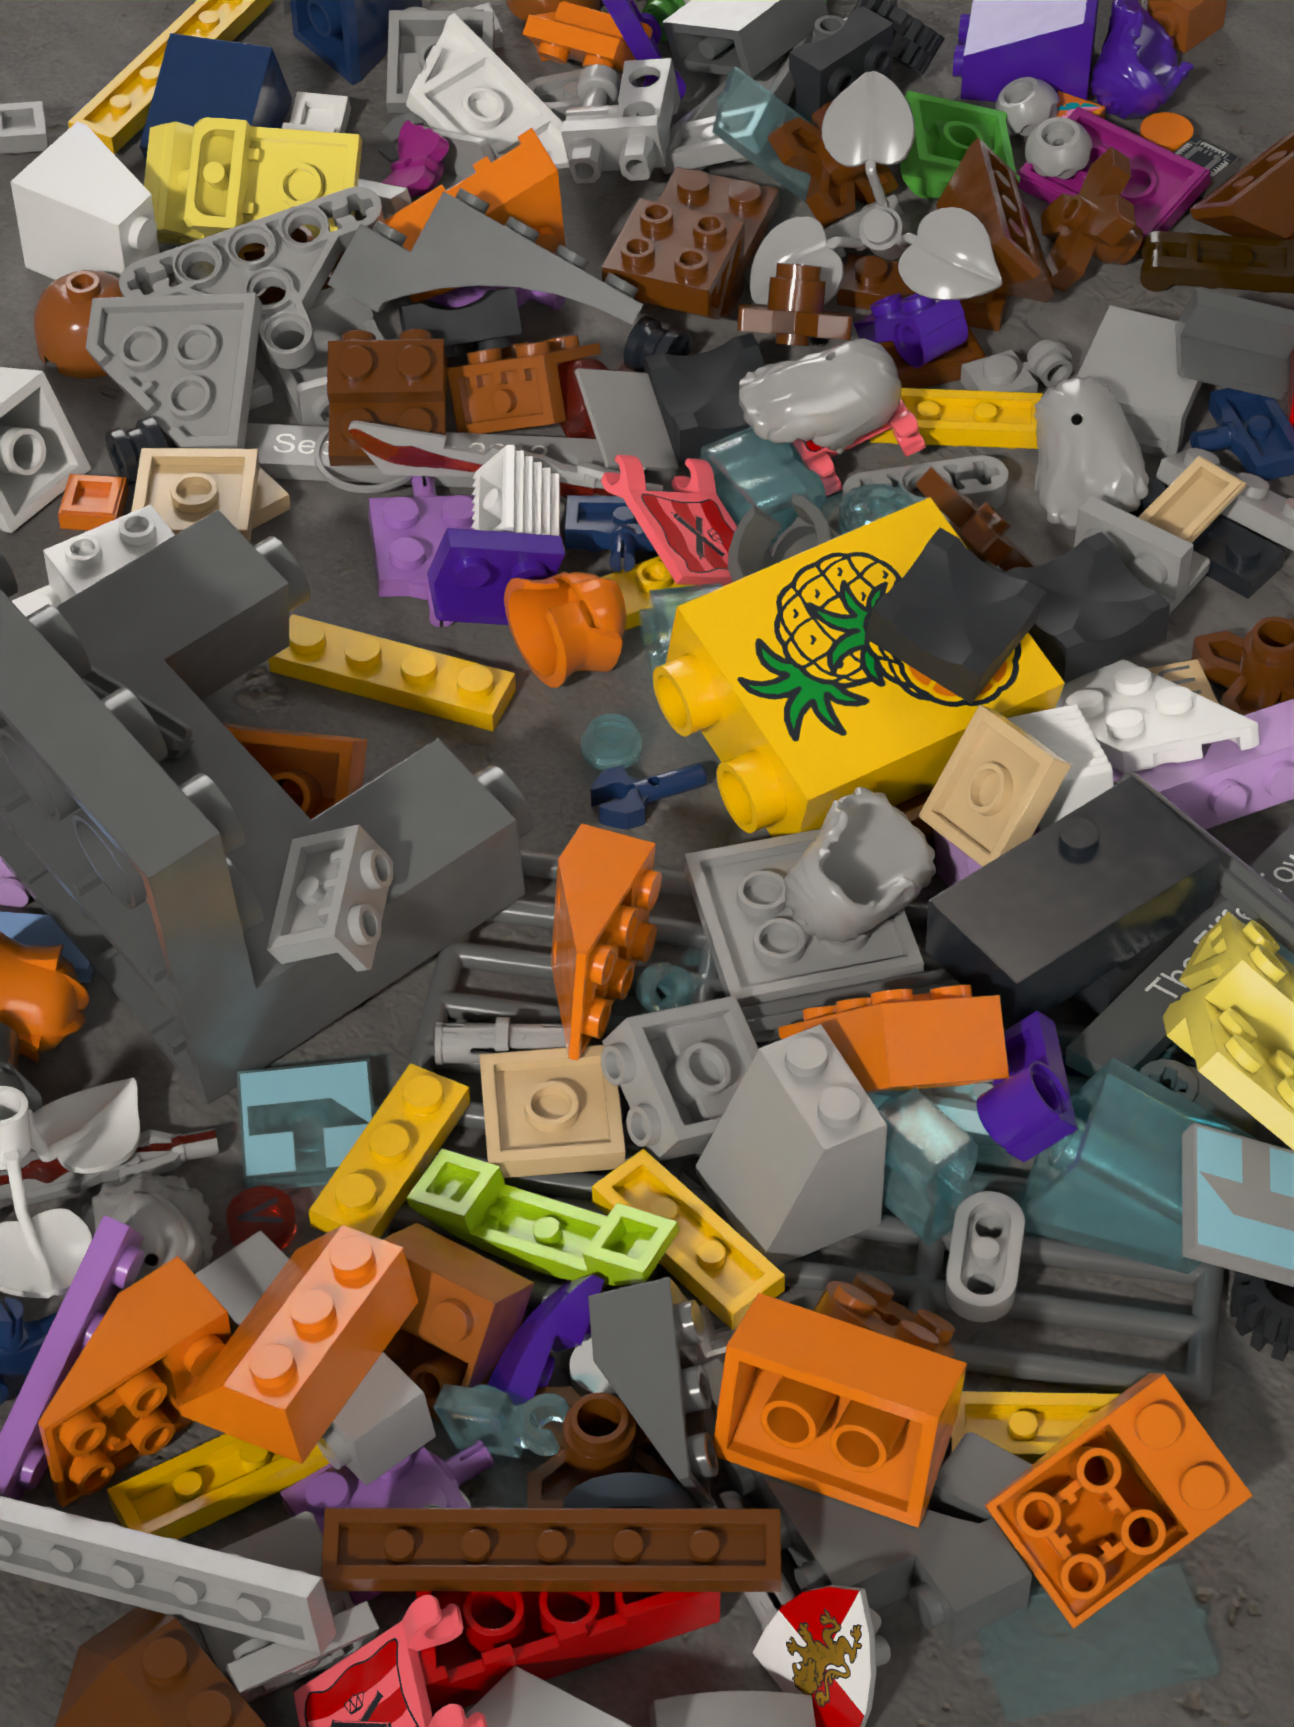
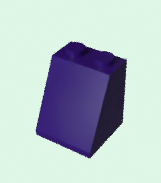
(1025, 40)

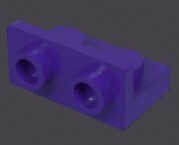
(476, 565)

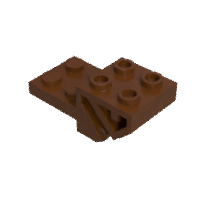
(693, 242)

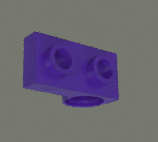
(916, 325)
(1034, 1103)

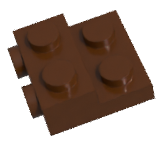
(384, 384)

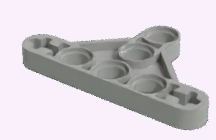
(287, 264)

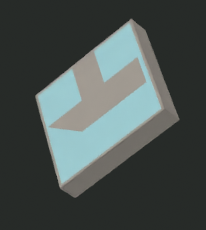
(1238, 1203)

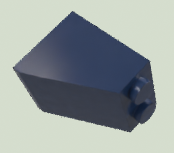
(346, 32)
(217, 81)

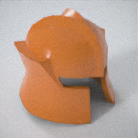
(566, 624)
(39, 995)

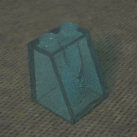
(1121, 1171)

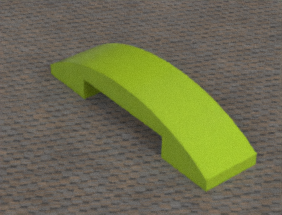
(537, 1231)

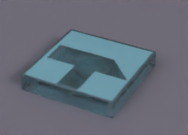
(301, 1121)

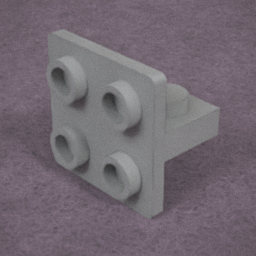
(1148, 552)

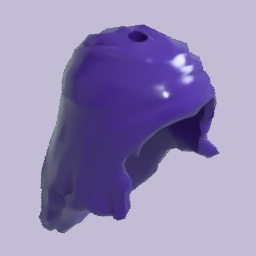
(1136, 64)

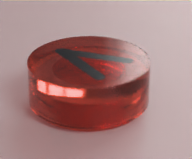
(262, 1210)

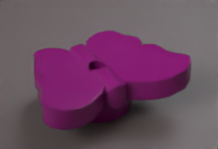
(419, 159)

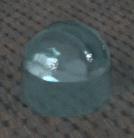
(671, 980)

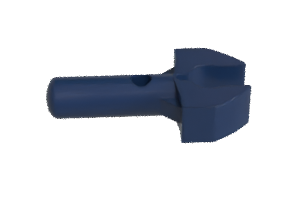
(637, 793)

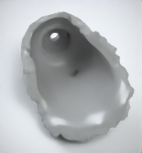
(823, 395)
(1086, 458)
(858, 868)
(161, 1211)

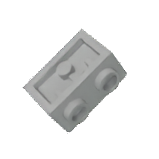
(332, 898)

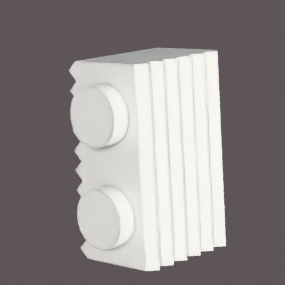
(517, 495)
(1069, 737)

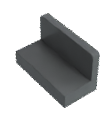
(1235, 343)

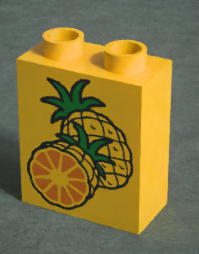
(809, 704)

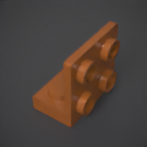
(513, 385)

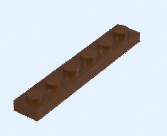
(551, 1550)

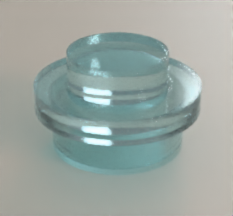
(611, 742)

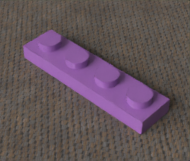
(108, 1265)

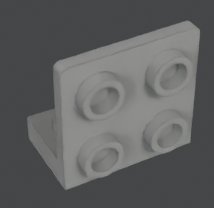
(263, 1666)

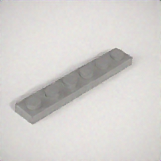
(165, 1575)

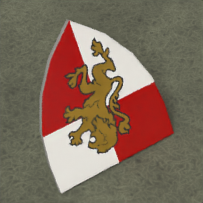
(827, 1649)

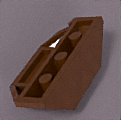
(991, 193)
(1256, 198)
(149, 1675)

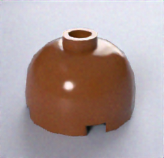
(64, 318)

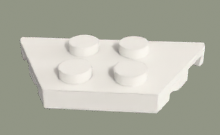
(478, 95)
(1150, 719)

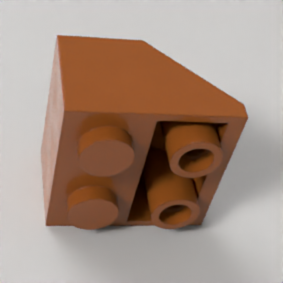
(462, 1313)

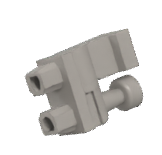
(621, 135)

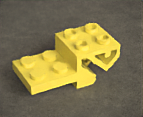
(237, 173)
(1241, 1020)

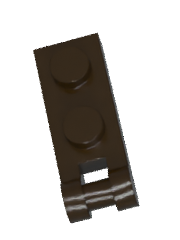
(1216, 262)

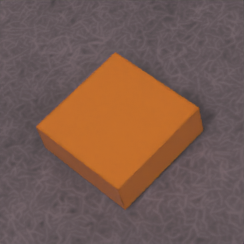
(92, 501)

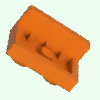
(580, 36)

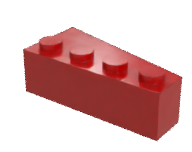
(550, 1634)

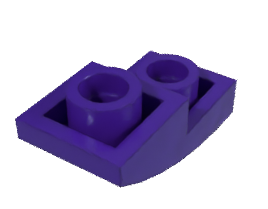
(554, 1325)

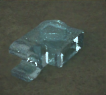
(491, 1417)

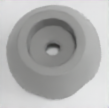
(1027, 104)
(1058, 148)

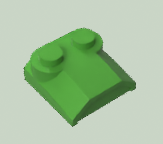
(942, 138)

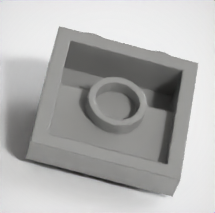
(410, 40)
(679, 1072)

